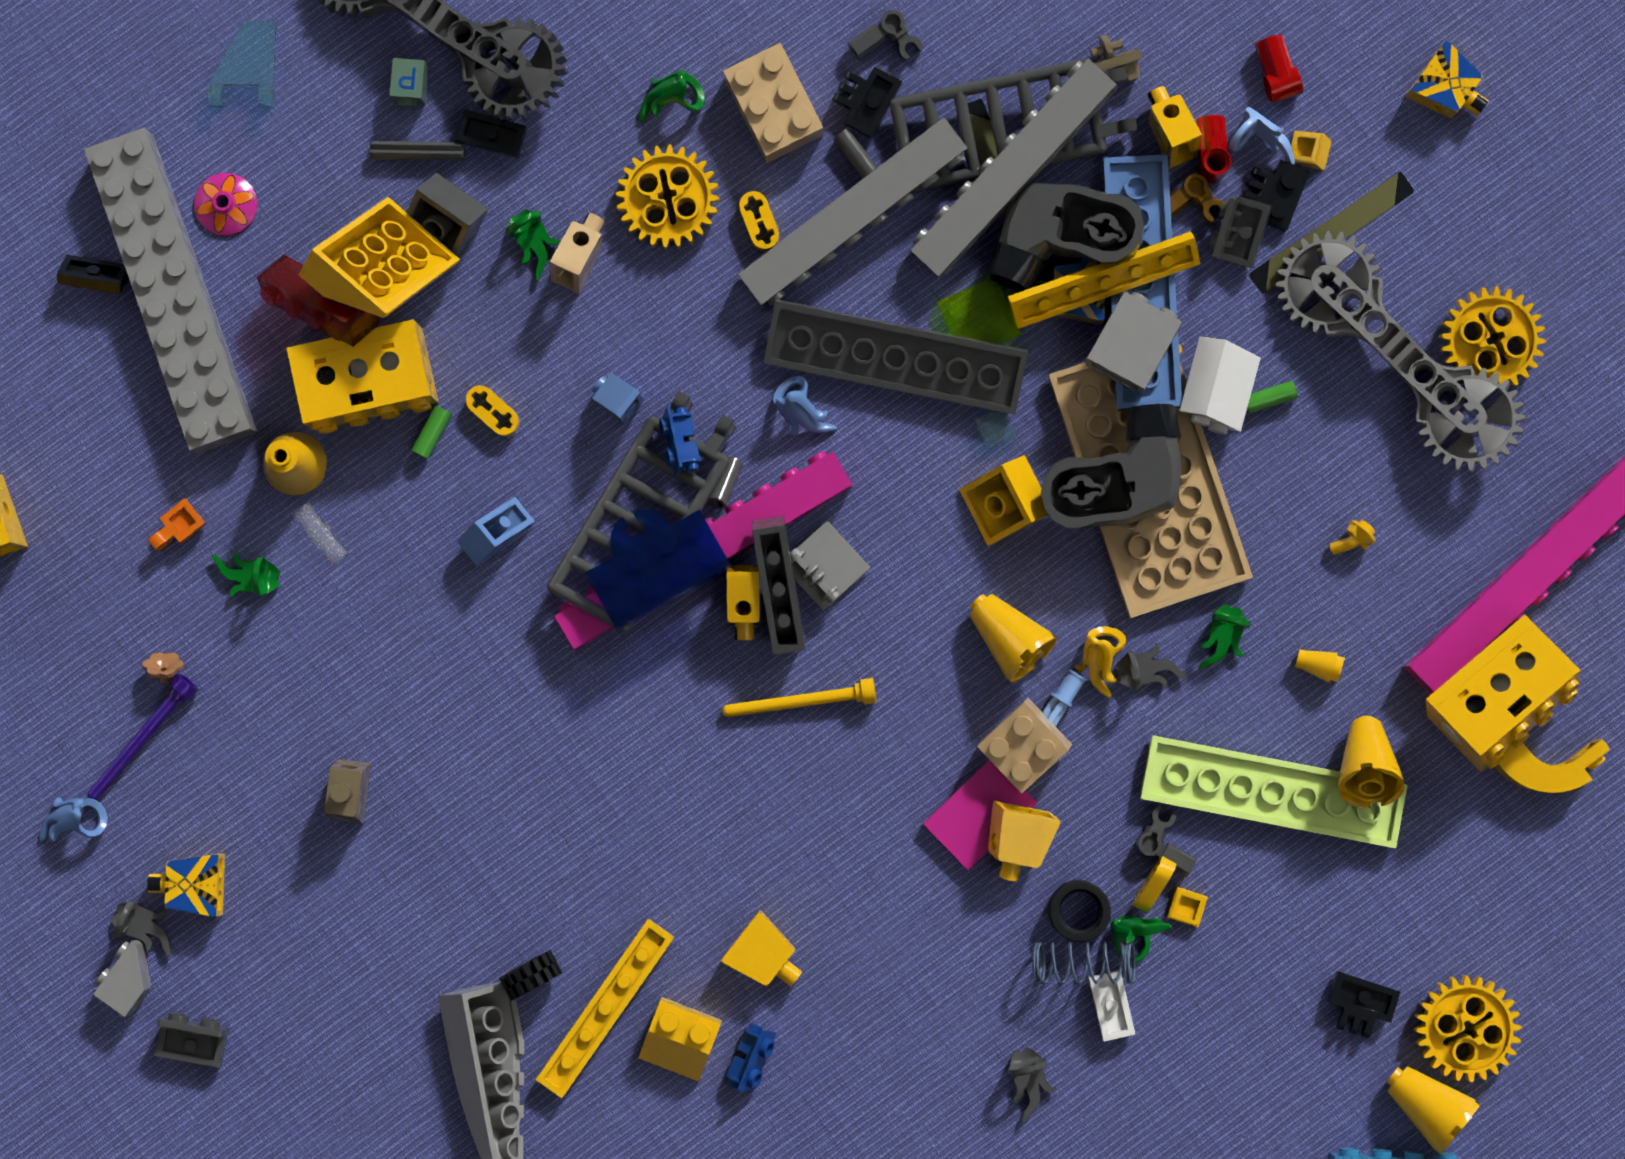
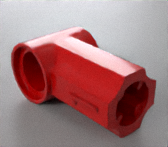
(1280, 77)
(1213, 147)

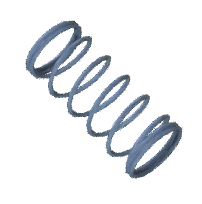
(1127, 961)

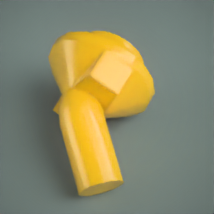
(1359, 535)

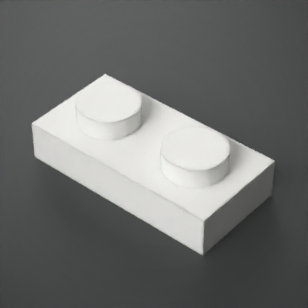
(1111, 1007)

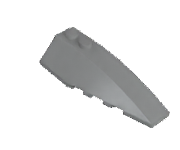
(485, 1059)

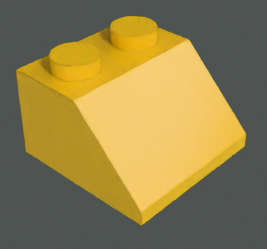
(1005, 500)
(680, 1039)

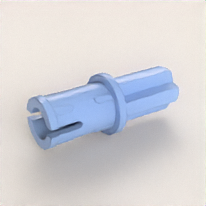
(1063, 696)

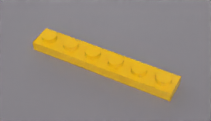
(1104, 280)
(605, 1008)

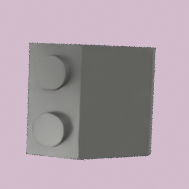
(447, 213)

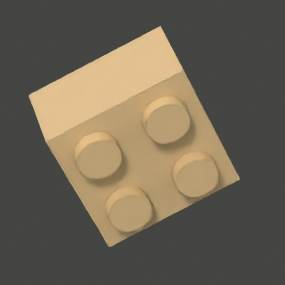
(1024, 745)

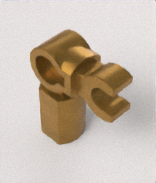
(1197, 190)

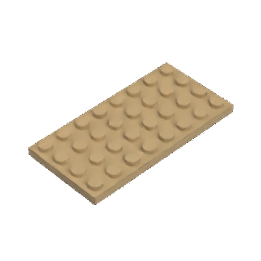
(1172, 552)

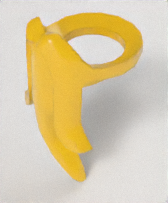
(1099, 657)

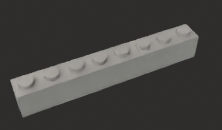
(1014, 167)
(852, 211)

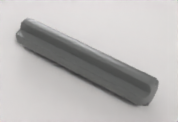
(417, 150)

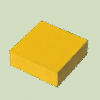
(1187, 907)

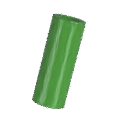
(1272, 396)
(431, 432)

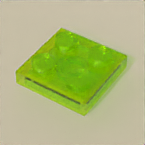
(980, 314)

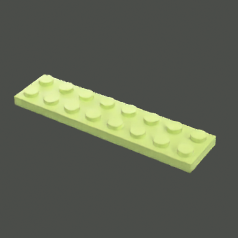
(1263, 791)

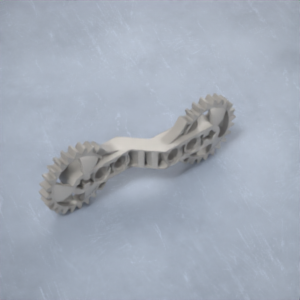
(1400, 351)

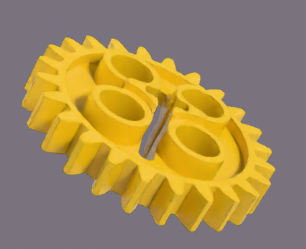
(640, 203)
(1518, 325)
(1481, 1054)

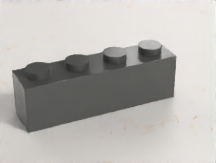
(778, 585)

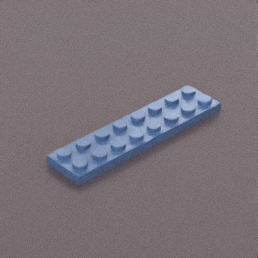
(1147, 184)

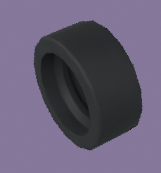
(1101, 922)

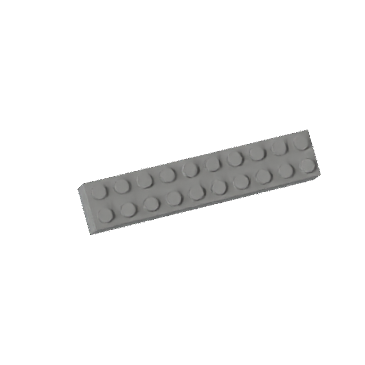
(170, 291)

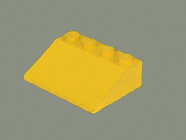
(377, 261)

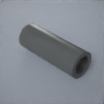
(855, 153)
(724, 488)

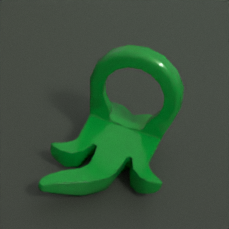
(671, 89)
(530, 234)
(255, 576)
(1226, 630)
(1126, 927)

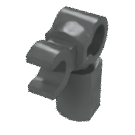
(891, 25)
(1151, 840)

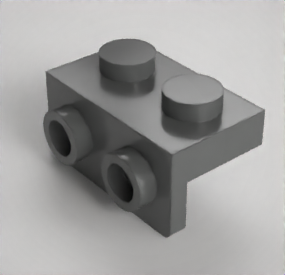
(1240, 230)
(191, 1041)

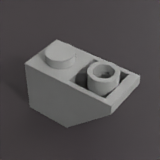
(127, 981)

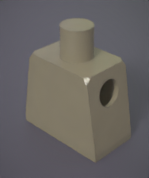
(347, 791)

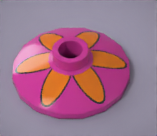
(238, 212)

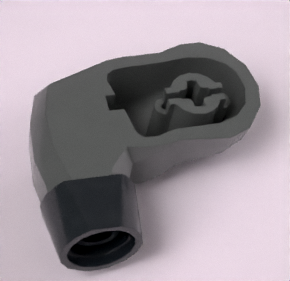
(1067, 223)
(1120, 485)

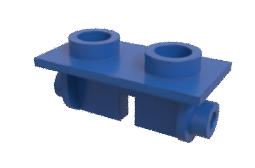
(675, 429)
(747, 1073)

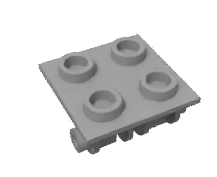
(826, 565)

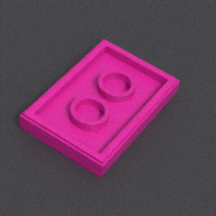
(965, 817)

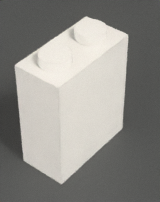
(1219, 385)

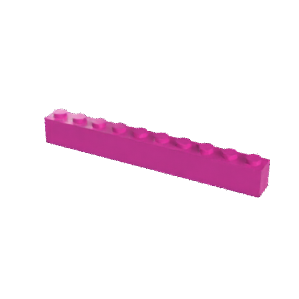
(792, 498)
(1523, 581)

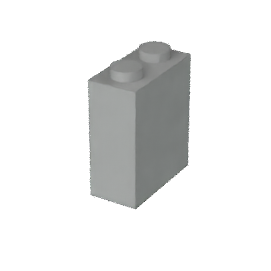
(1134, 342)

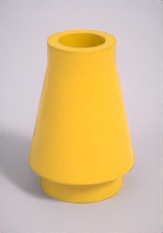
(1321, 664)

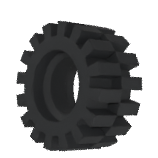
(530, 975)

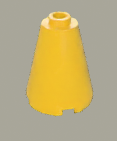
(294, 463)
(1010, 636)
(1369, 766)
(1431, 1106)

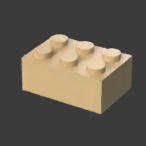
(773, 102)

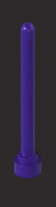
(181, 689)

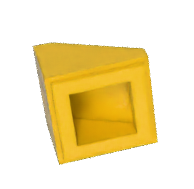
(1310, 149)

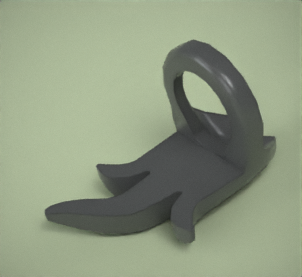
(1140, 669)
(137, 921)
(1028, 1074)

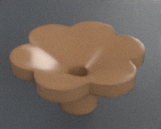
(162, 666)

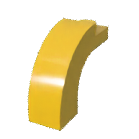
(1531, 774)

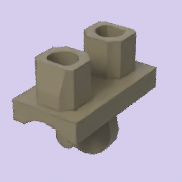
(1128, 58)

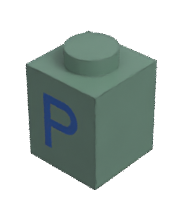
(409, 82)

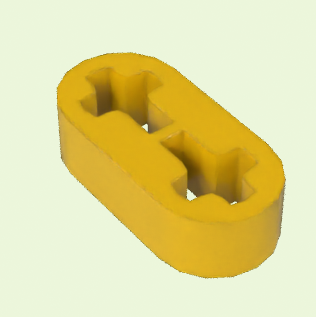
(752, 223)
(497, 405)
(1154, 884)

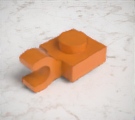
(180, 523)

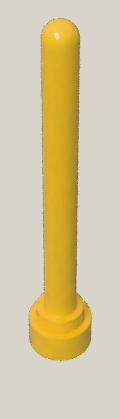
(862, 692)

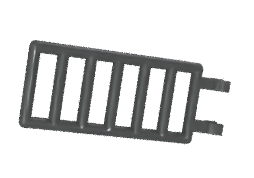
(991, 87)
(588, 532)

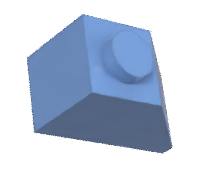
(617, 397)
(495, 531)

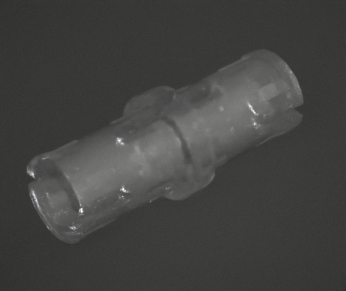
(320, 534)

